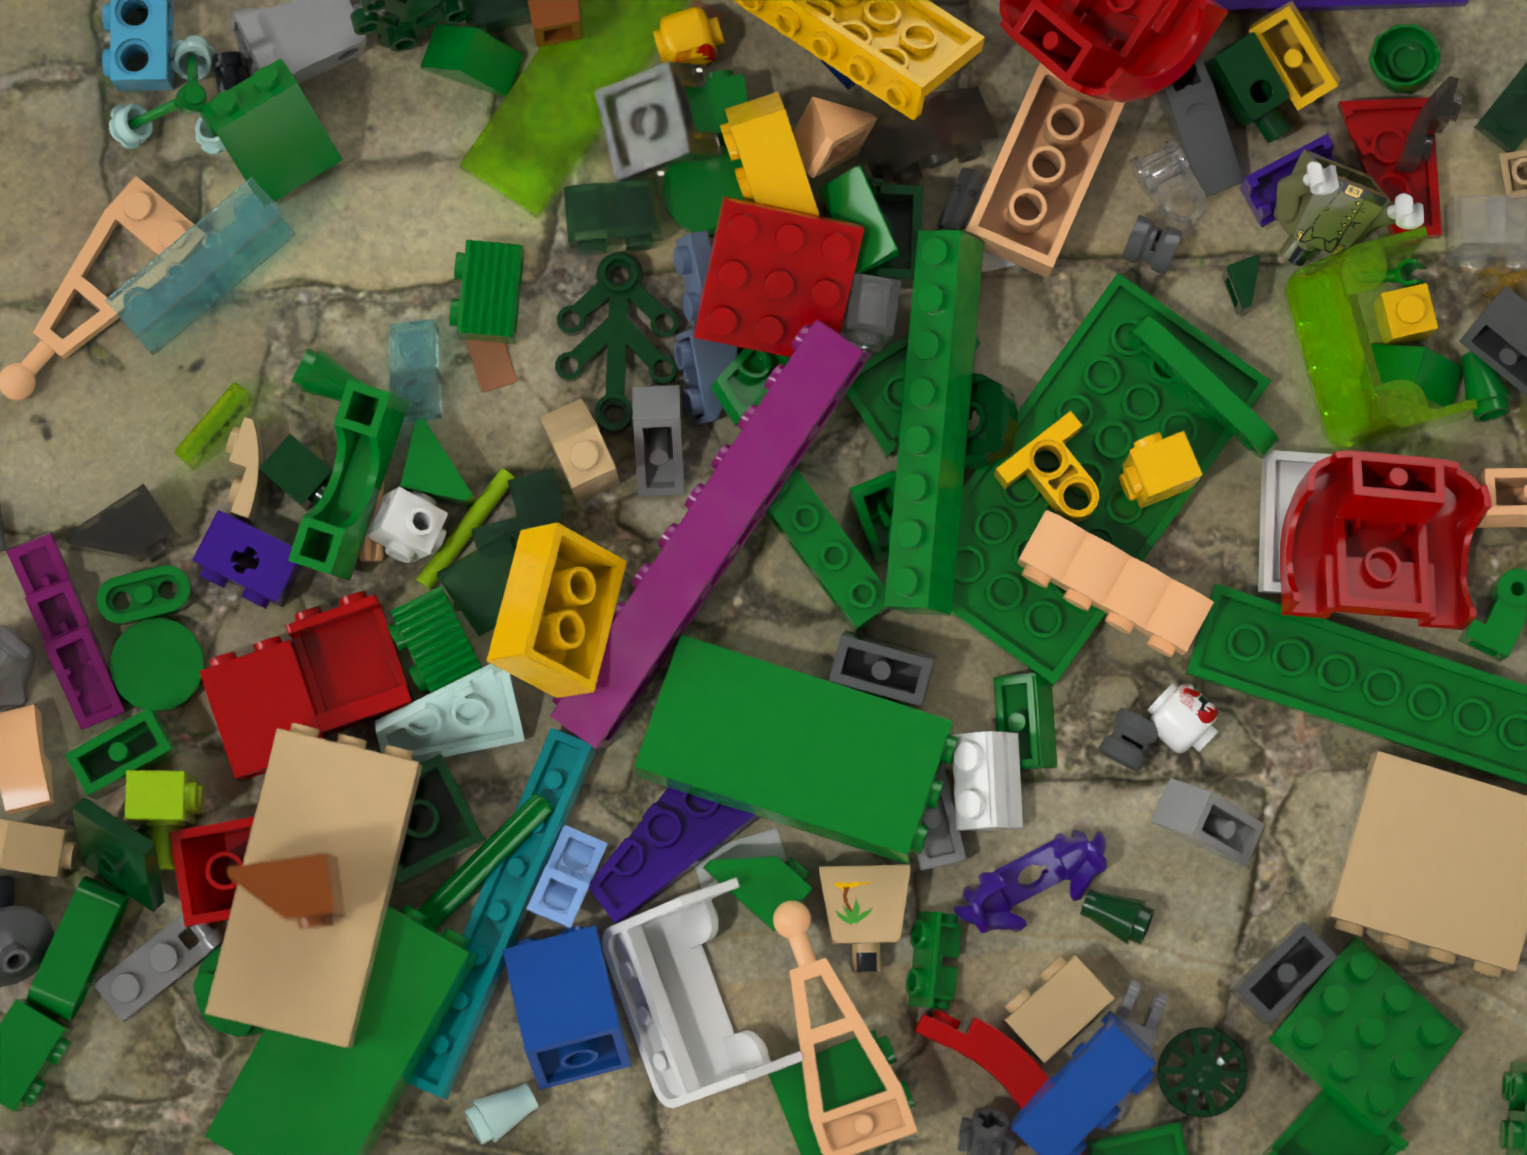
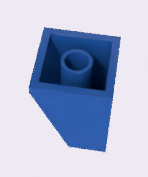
(566, 1007)

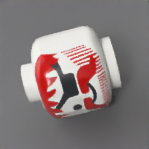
(1184, 718)

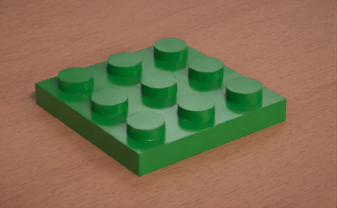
(1365, 1036)

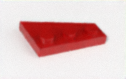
(1377, 135)

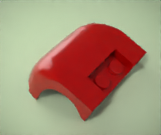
(1113, 46)
(1381, 539)

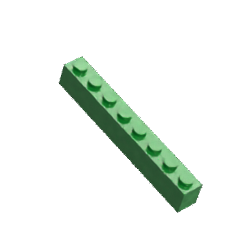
(934, 423)

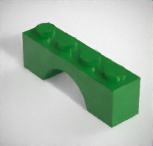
(366, 437)

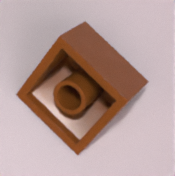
(296, 888)

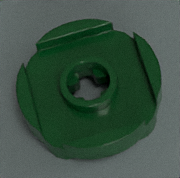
(997, 423)

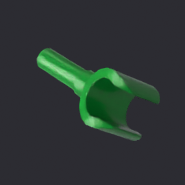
(1403, 271)

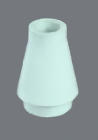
(499, 1113)

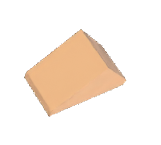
(830, 134)

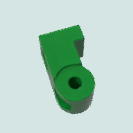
(1503, 619)

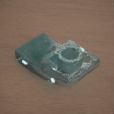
(415, 368)

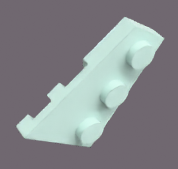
(457, 718)

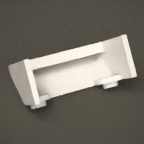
(677, 1004)

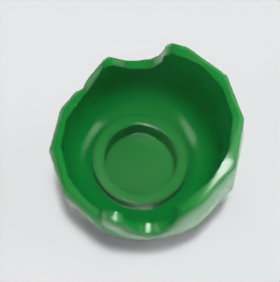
(1405, 58)

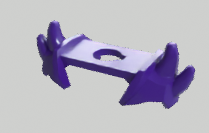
(999, 891)

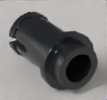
(228, 69)

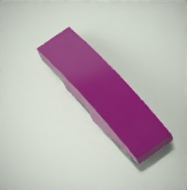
(66, 630)

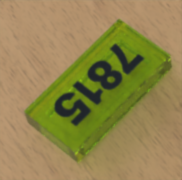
(213, 425)

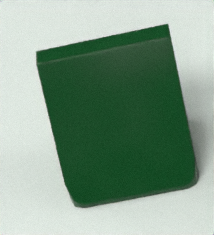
(1240, 283)

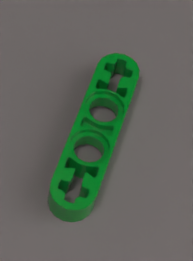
(1204, 387)

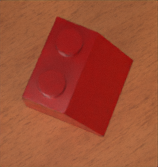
(201, 868)

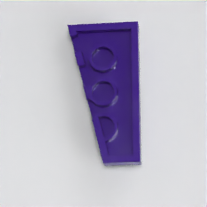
(662, 848)

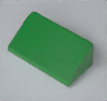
(852, 201)
(1026, 708)

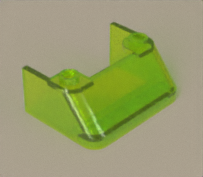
(1338, 352)

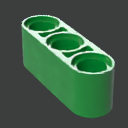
(78, 948)

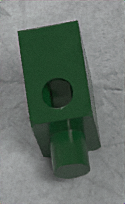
(1245, 67)

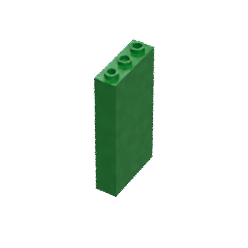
(796, 749)
(335, 1098)

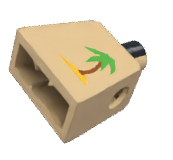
(865, 908)

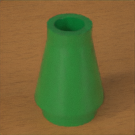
(322, 375)
(1486, 388)

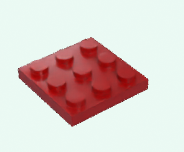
(775, 275)

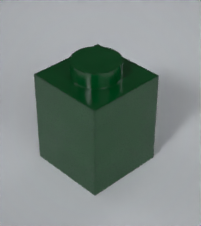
(297, 472)

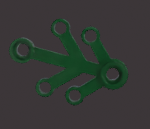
(405, 26)
(617, 333)

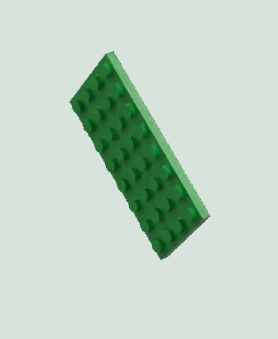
(1118, 401)

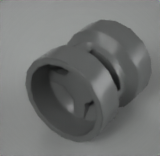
(1141, 240)
(1133, 729)

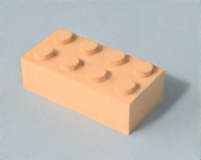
(1043, 173)

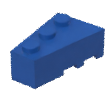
(1086, 1090)

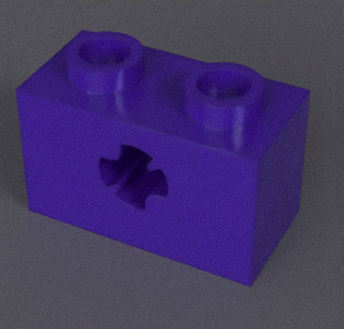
(228, 541)

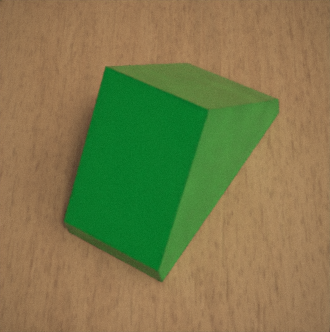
(472, 58)
(1430, 371)
(431, 470)
(873, 508)

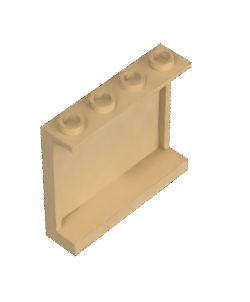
(1437, 866)

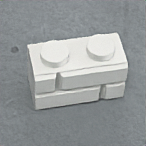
(987, 781)

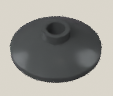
(23, 942)

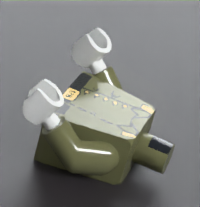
(1333, 206)

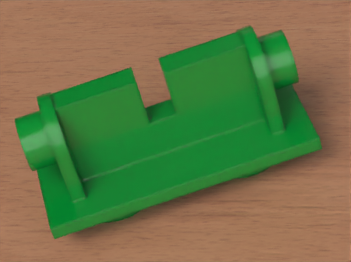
(929, 982)

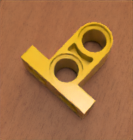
(1054, 484)

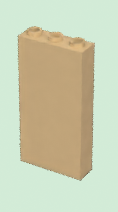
(311, 803)

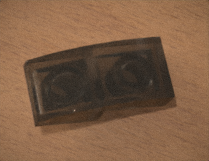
(1434, 116)

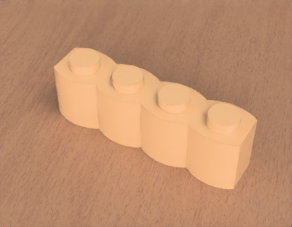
(1115, 583)

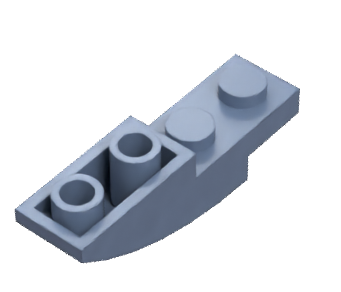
(698, 358)

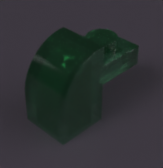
(535, 502)

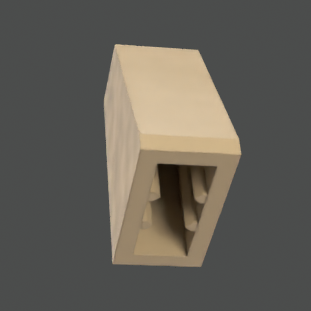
(580, 450)

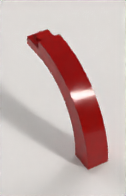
(990, 1050)

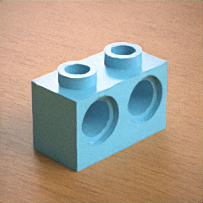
(151, 38)

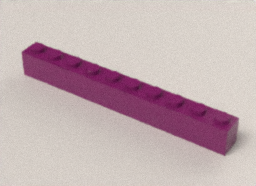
(714, 527)

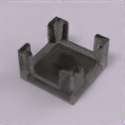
(652, 122)

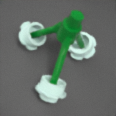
(192, 62)

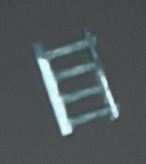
(201, 266)

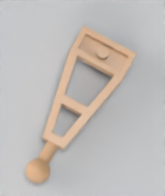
(144, 217)
(861, 1123)

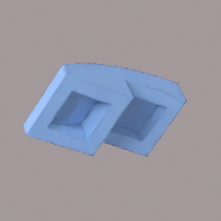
(567, 876)

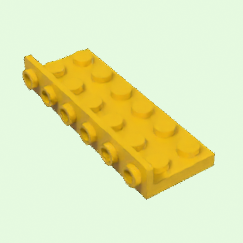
(883, 45)

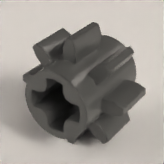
(987, 1134)

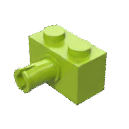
(165, 804)

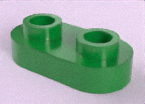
(145, 594)

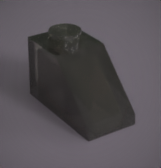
(128, 529)

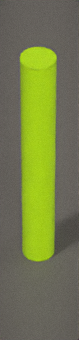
(462, 532)

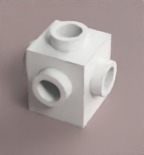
(408, 525)

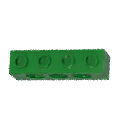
(827, 553)

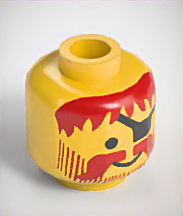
(689, 37)

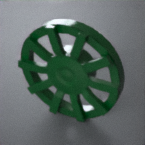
(1202, 1072)

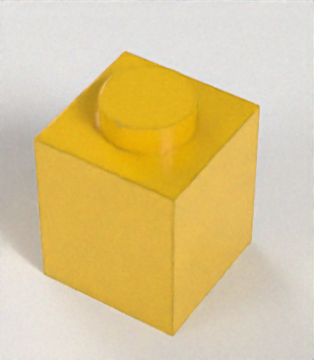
(1405, 315)

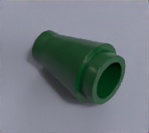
(1119, 915)

